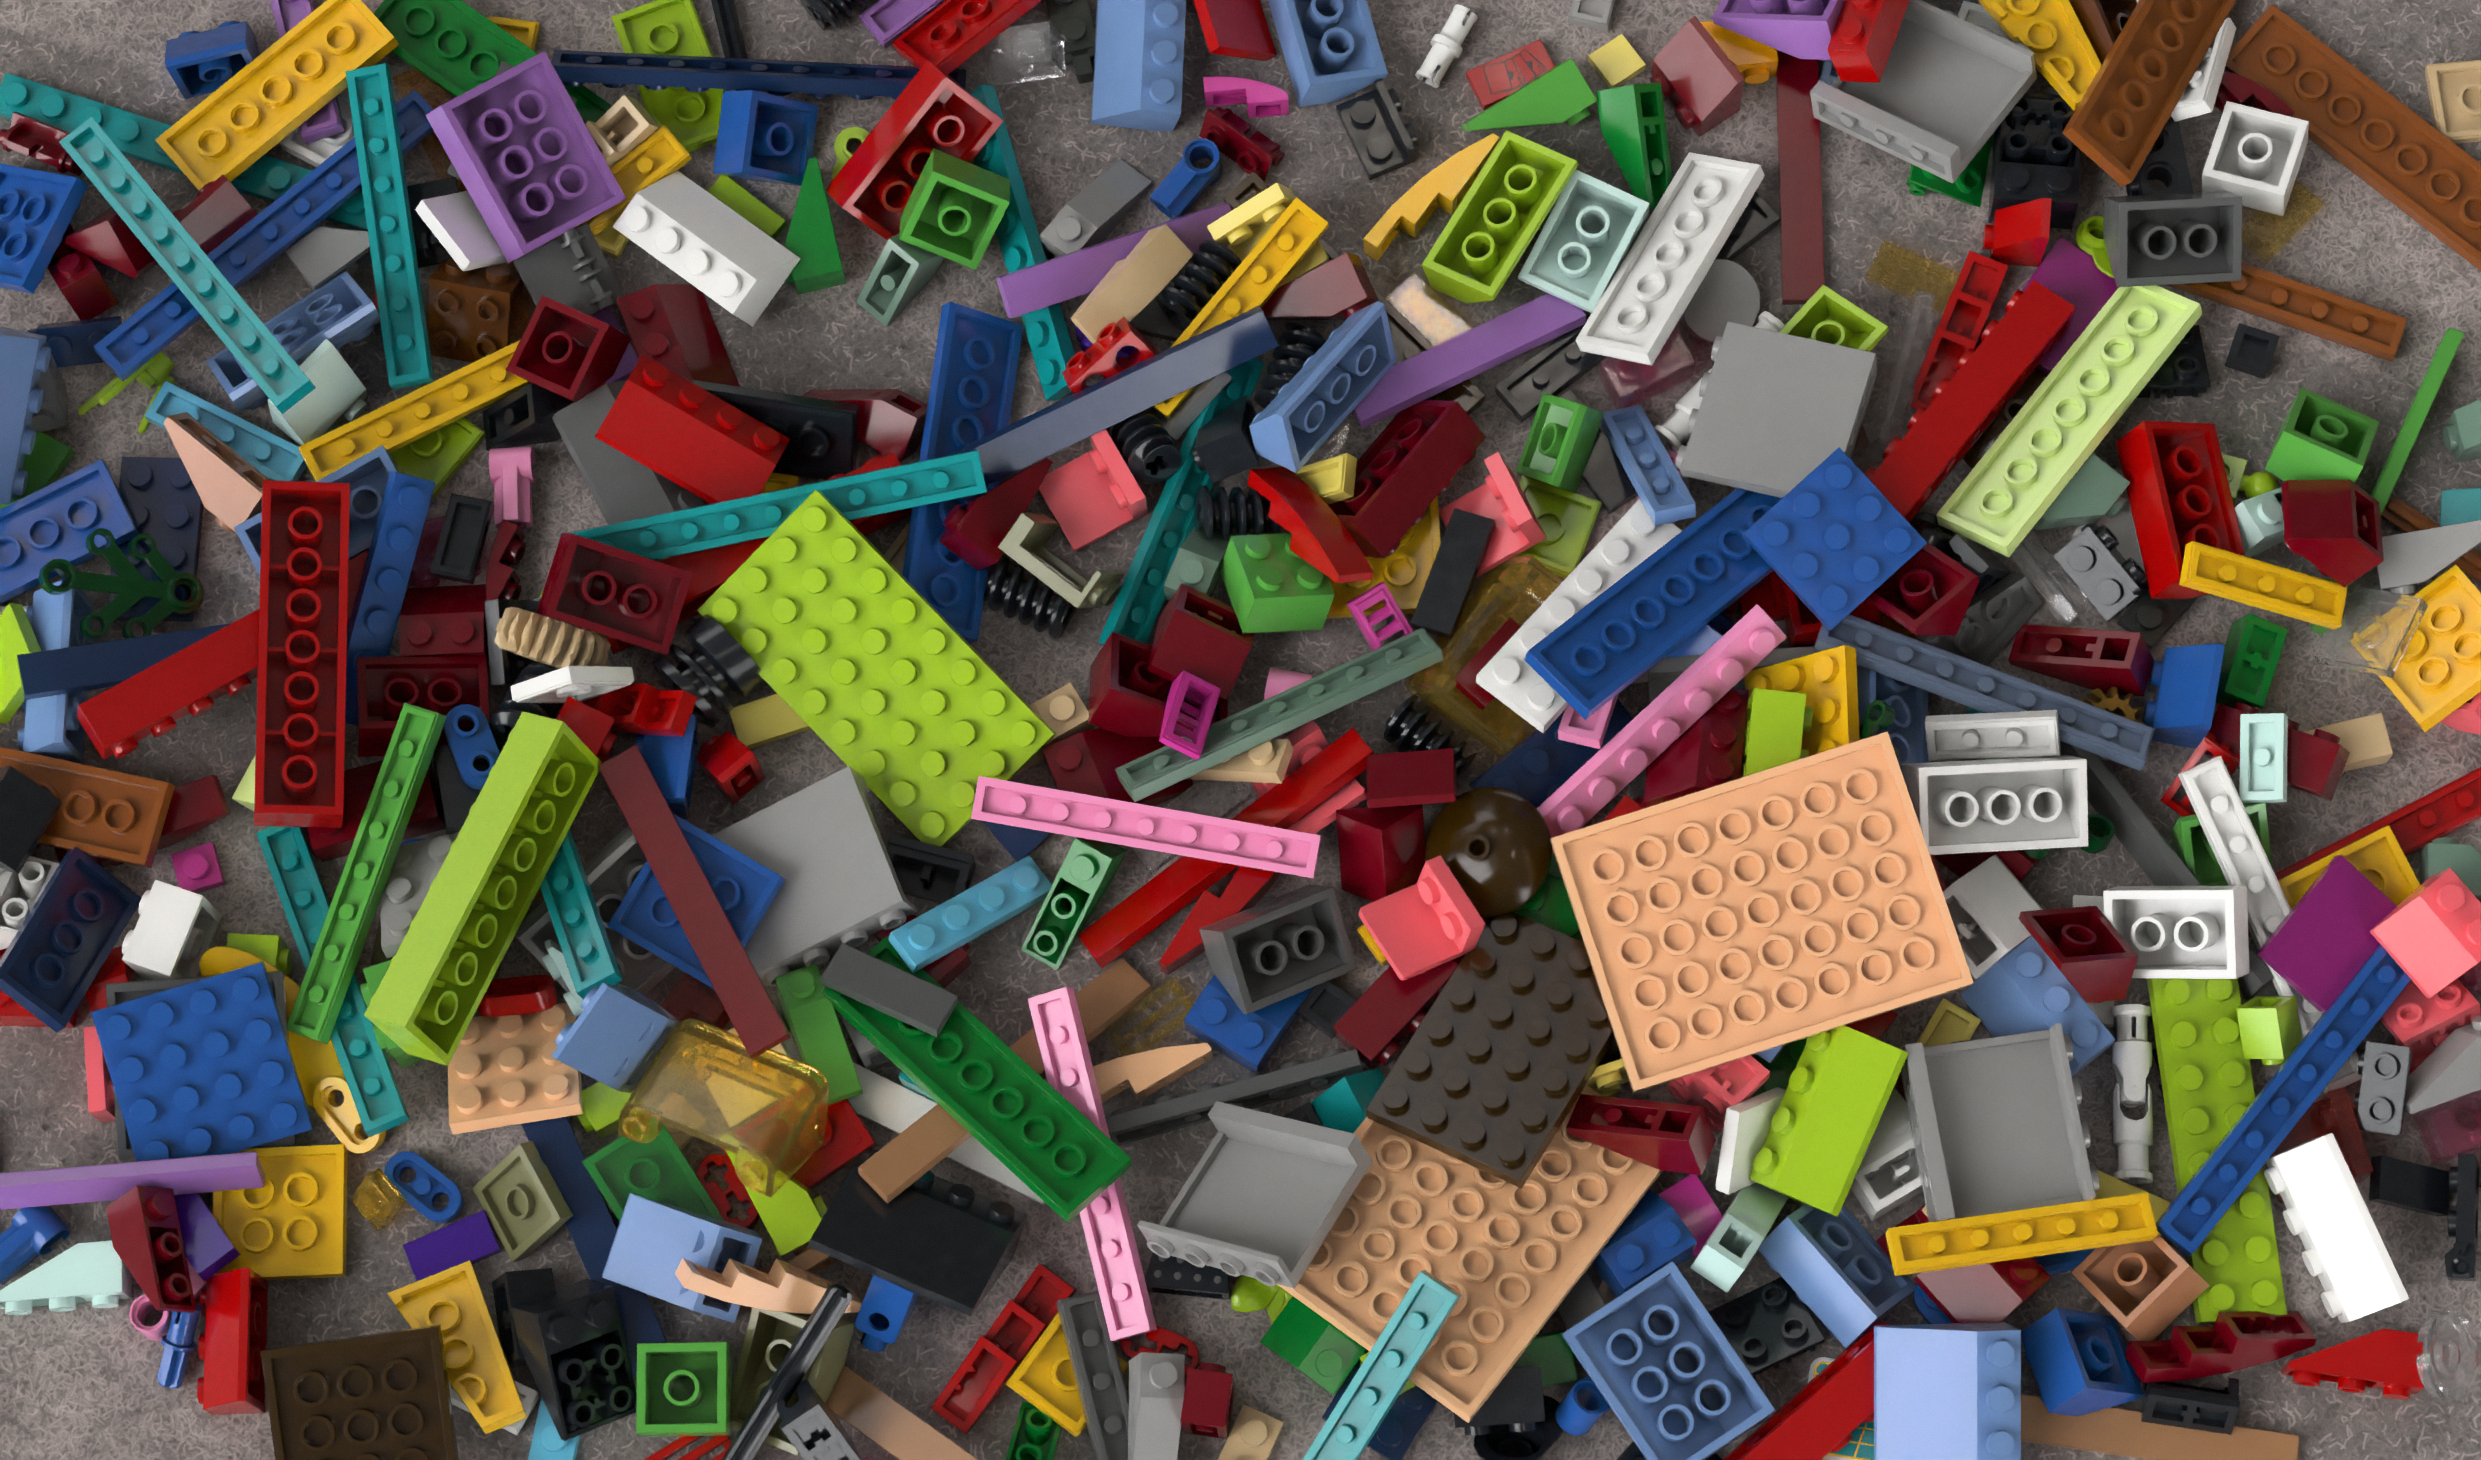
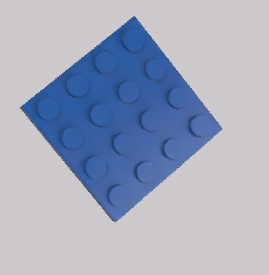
(203, 1067)

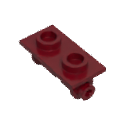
(1230, 137)
(38, 141)

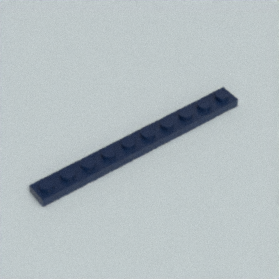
(735, 74)

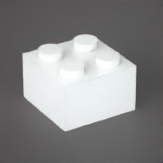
(2256, 156)
(170, 933)

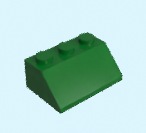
(1312, 1345)

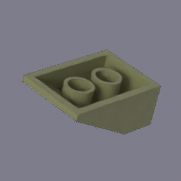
(763, 1350)

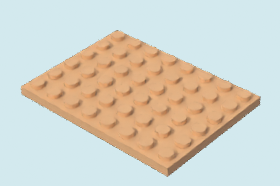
(1761, 911)
(1487, 1239)

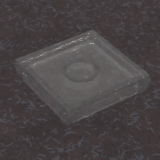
(2373, 631)

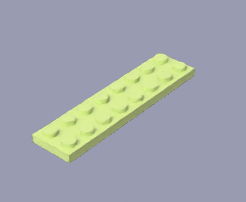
(2068, 416)

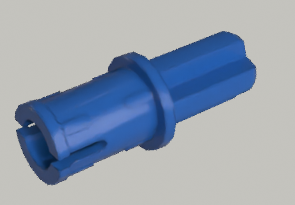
(178, 1345)

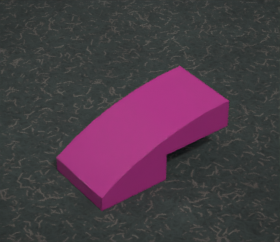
(1261, 98)
(1694, 1208)

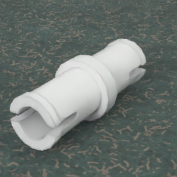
(1446, 46)

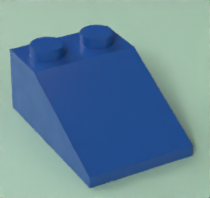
(1242, 1037)

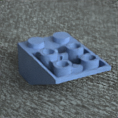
(614, 1036)
(658, 1236)

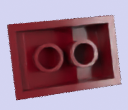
(614, 593)
(1127, 695)
(1089, 761)

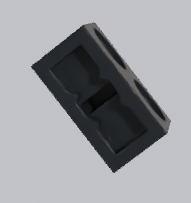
(2165, 164)

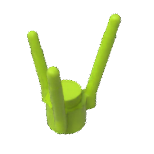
(153, 372)

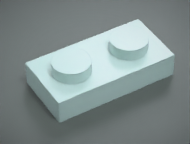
(2263, 758)

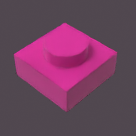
(198, 868)

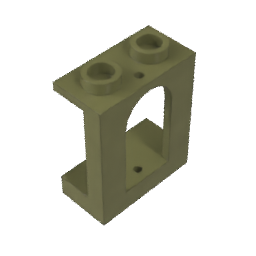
(1026, 546)

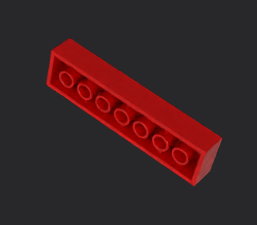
(302, 654)

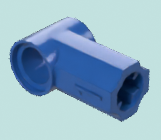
(1187, 182)
(30, 1235)
(1581, 1408)

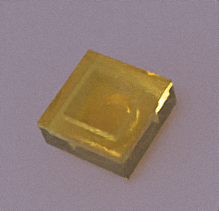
(378, 1199)

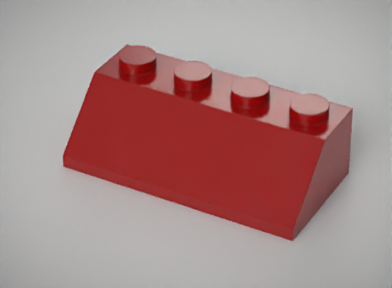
(887, 165)
(690, 435)
(2177, 498)

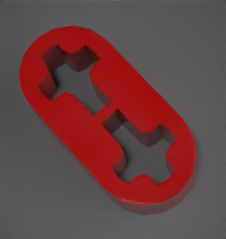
(519, 996)
(720, 1197)
(1168, 1340)

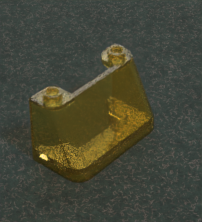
(1508, 591)
(710, 1088)

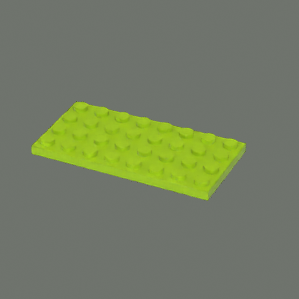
(876, 670)

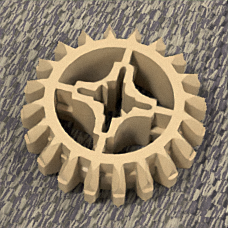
(549, 640)

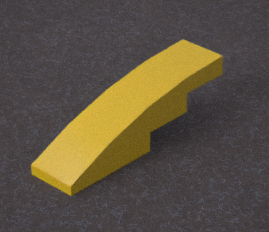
(1439, 188)

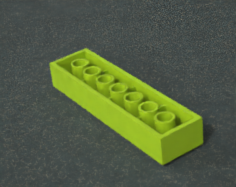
(484, 888)

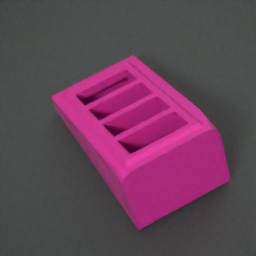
(1368, 599)
(1199, 693)

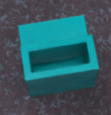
(1346, 1102)

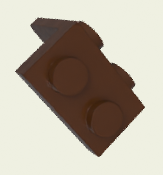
(470, 310)

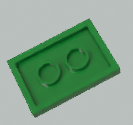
(648, 1170)

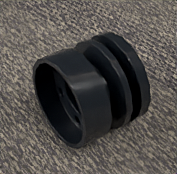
(709, 669)

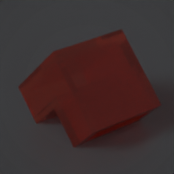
(695, 1001)

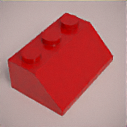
(233, 1343)

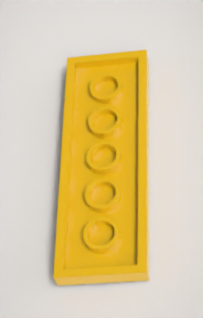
(276, 92)

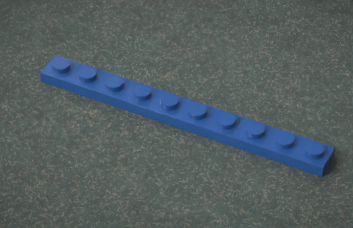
(255, 244)
(2282, 1102)

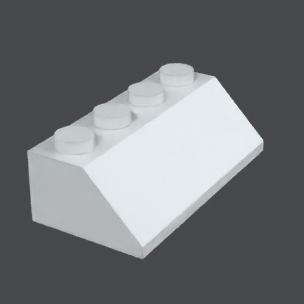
(708, 245)
(2000, 803)
(2334, 1229)

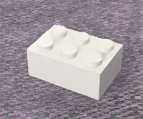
(2183, 929)

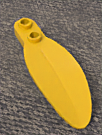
(314, 1061)

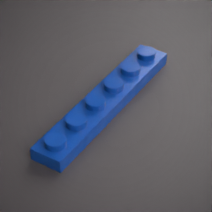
(385, 575)

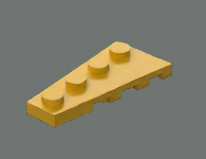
(2057, 39)
(470, 1342)

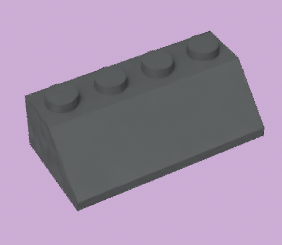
(617, 482)

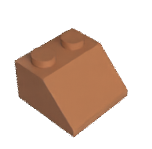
(2141, 1284)

